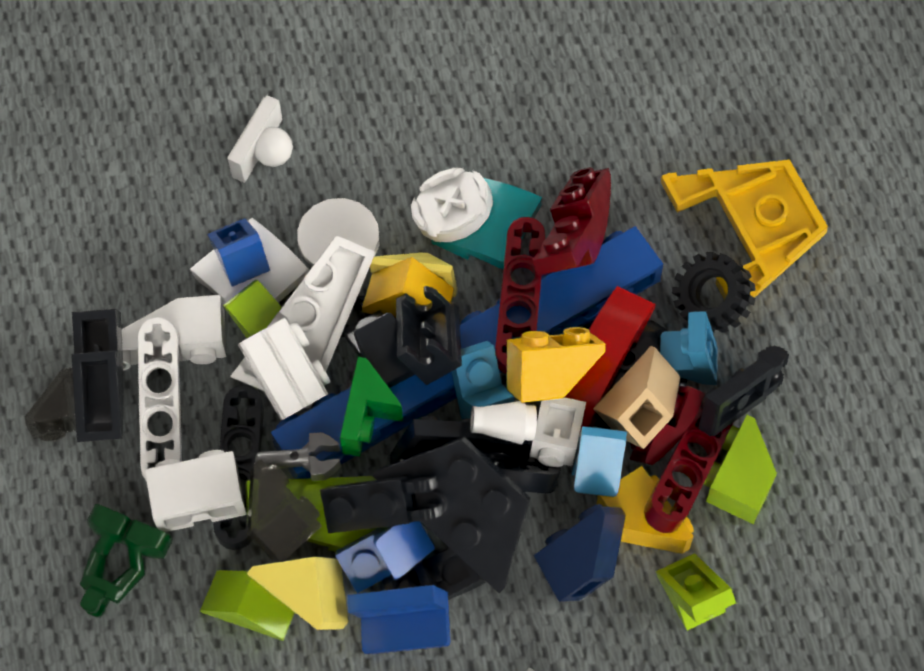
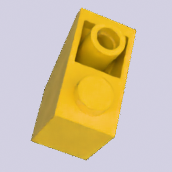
(550, 365)
(632, 498)

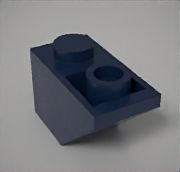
(584, 555)

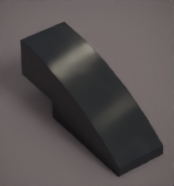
(98, 375)

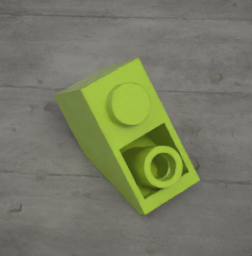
(745, 475)

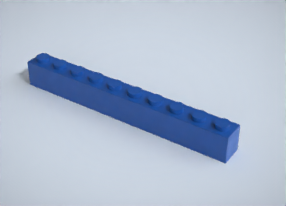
(566, 301)

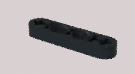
(230, 416)

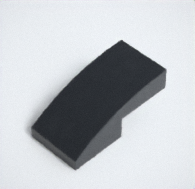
(442, 570)

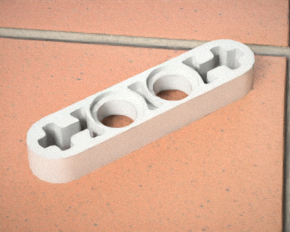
(155, 402)

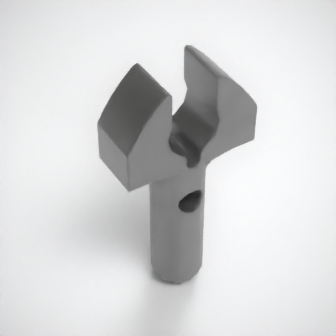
(306, 457)

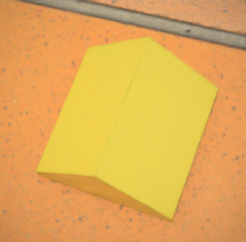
(308, 587)

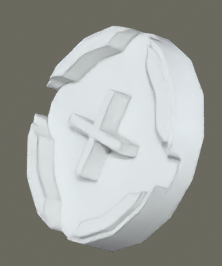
(452, 205)

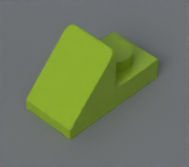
(695, 590)

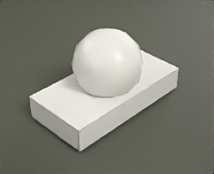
(261, 141)

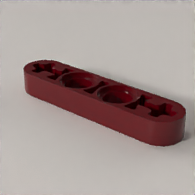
(515, 294)
(691, 465)

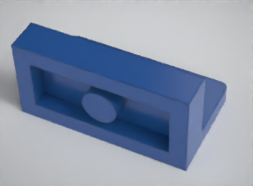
(402, 619)

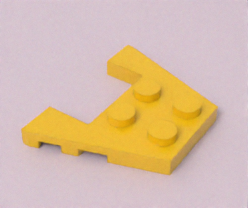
(764, 207)

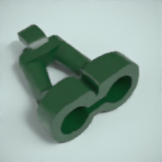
(138, 537)

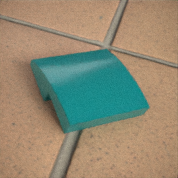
(490, 239)

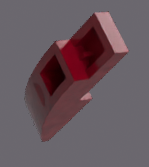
(579, 222)

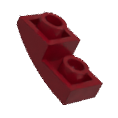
(686, 407)

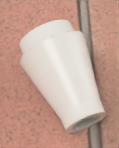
(505, 421)

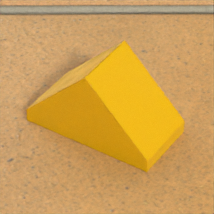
(401, 278)

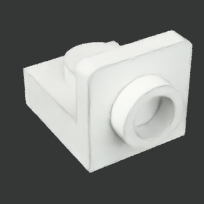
(557, 431)

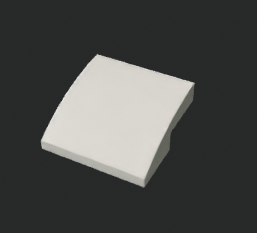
(284, 274)

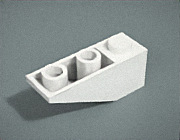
(199, 329)

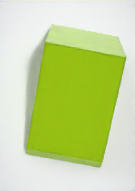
(246, 603)

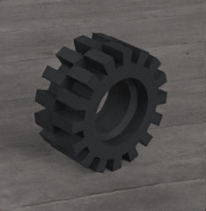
(705, 269)

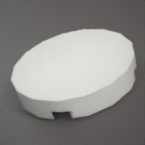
(333, 218)

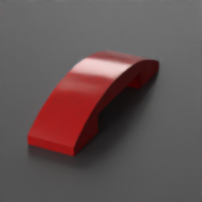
(618, 326)

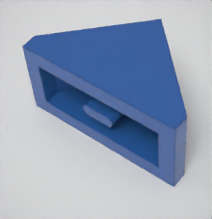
(239, 251)

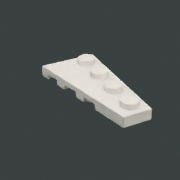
(322, 303)

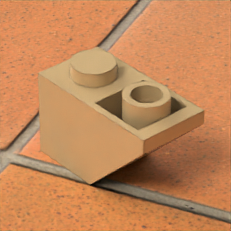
(642, 399)

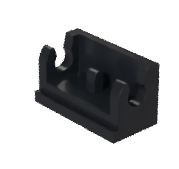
(428, 335)

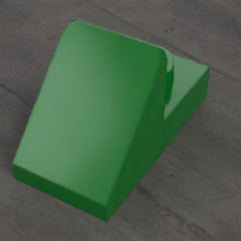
(367, 399)

